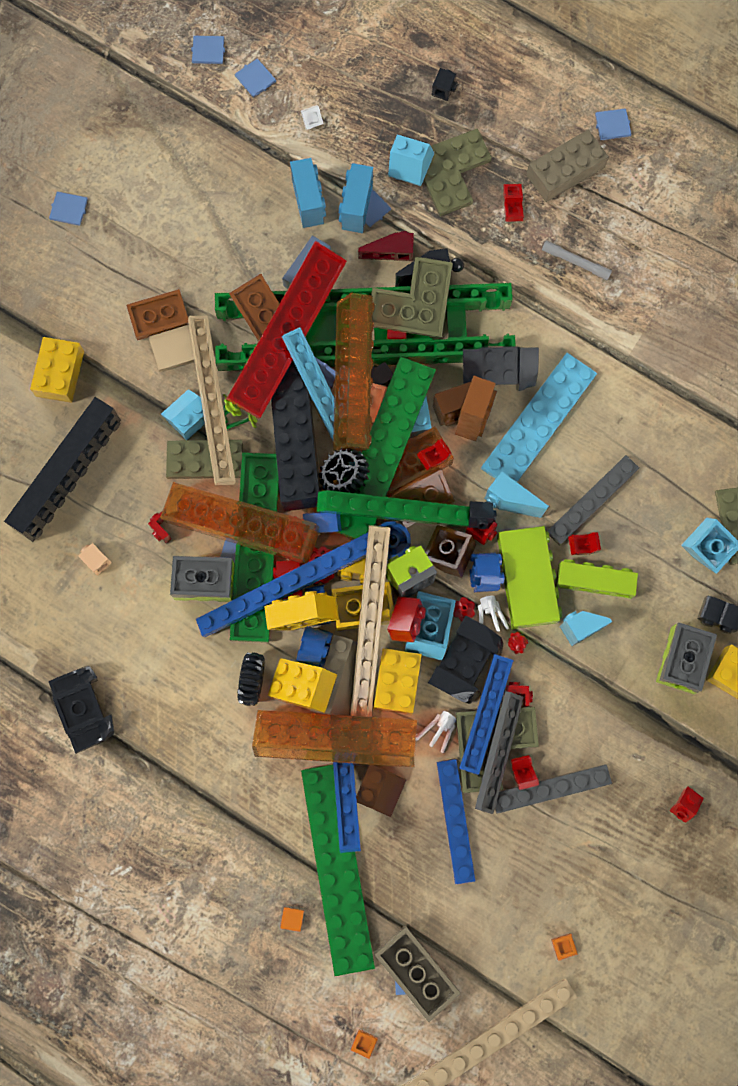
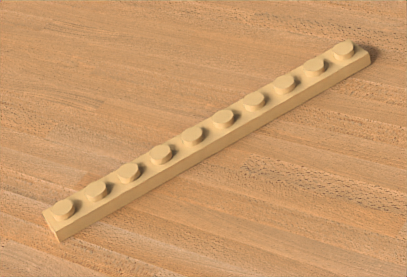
(211, 401)
(370, 621)
(496, 1036)

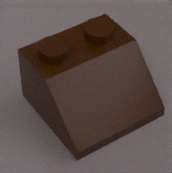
(449, 403)
(450, 550)
(380, 790)

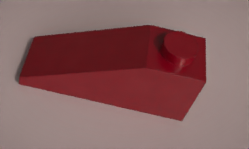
(391, 247)

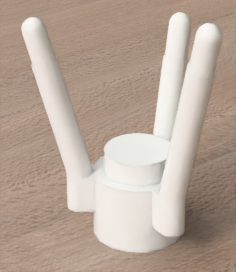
(491, 606)
(445, 722)

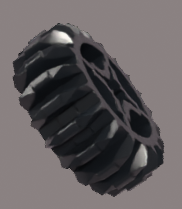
(348, 476)
(251, 679)

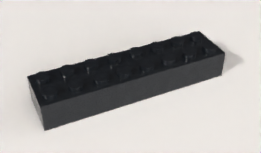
(295, 443)
(63, 470)

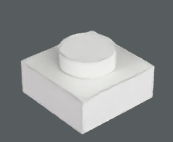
(312, 117)

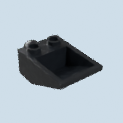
(404, 276)

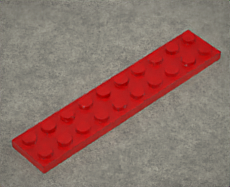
(297, 309)

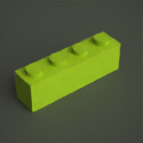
(596, 580)

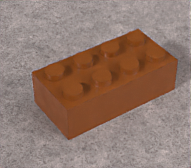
(476, 409)

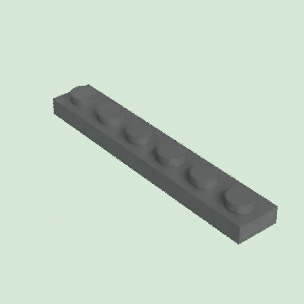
(592, 500)
(499, 752)
(553, 788)

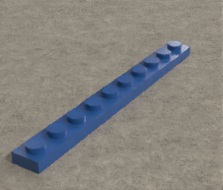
(283, 586)

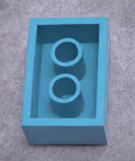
(308, 192)
(356, 198)

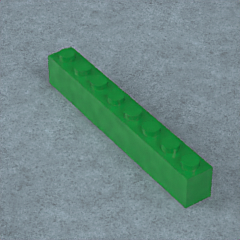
(392, 508)

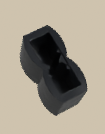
(719, 614)

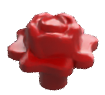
(517, 642)

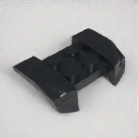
(502, 365)
(466, 660)
(80, 709)

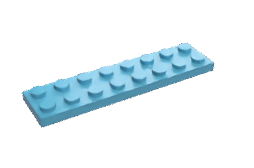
(540, 419)

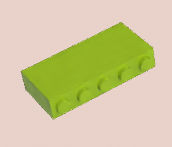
(529, 577)

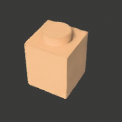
(94, 558)

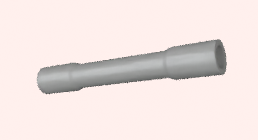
(557, 251)

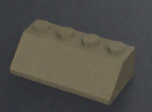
(341, 661)

